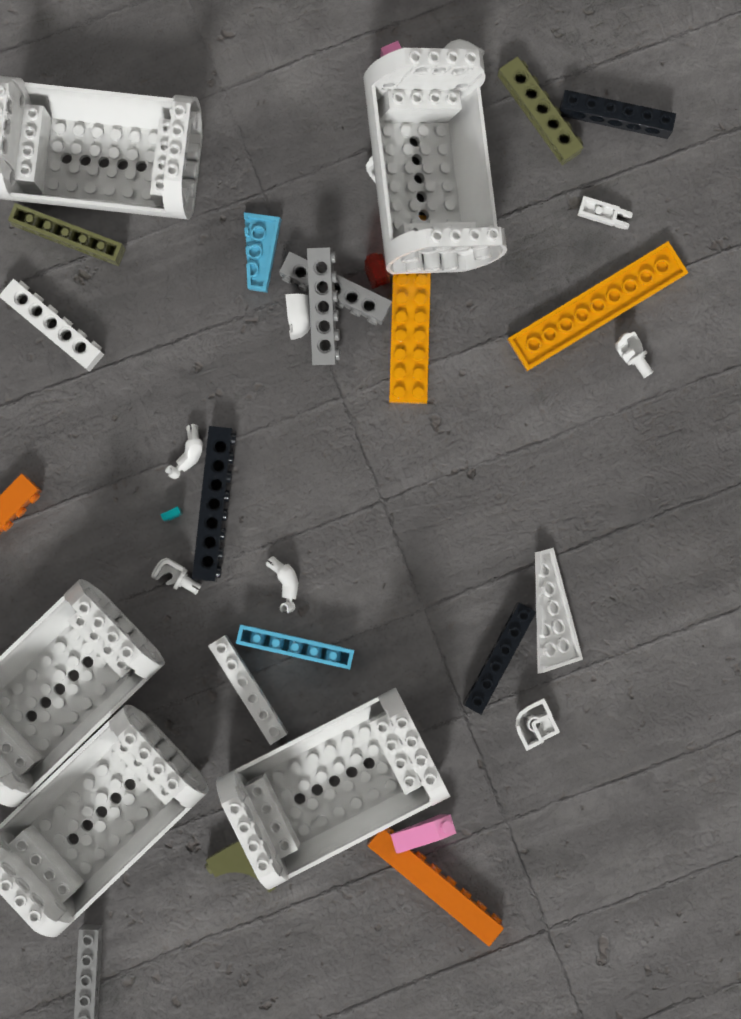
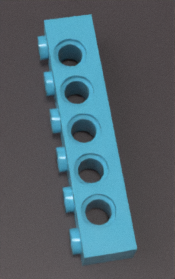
(295, 646)

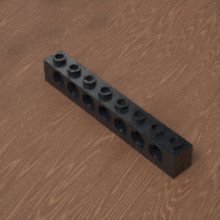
(215, 436)

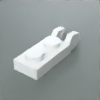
(603, 212)

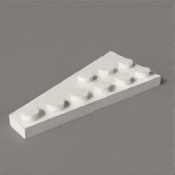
(555, 627)

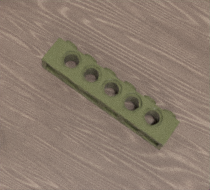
(563, 151)
(66, 234)

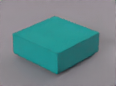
(171, 514)

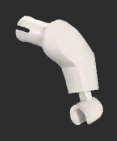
(192, 453)
(289, 583)

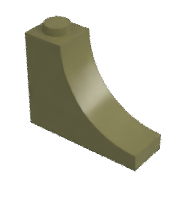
(230, 860)

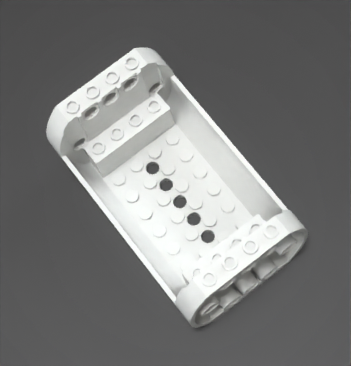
(439, 104)
(55, 121)
(73, 628)
(292, 837)
(57, 880)

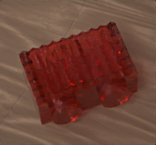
(376, 270)

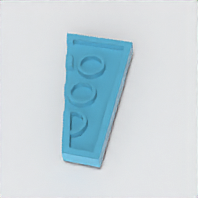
(261, 244)

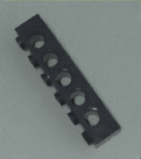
(617, 114)
(499, 658)

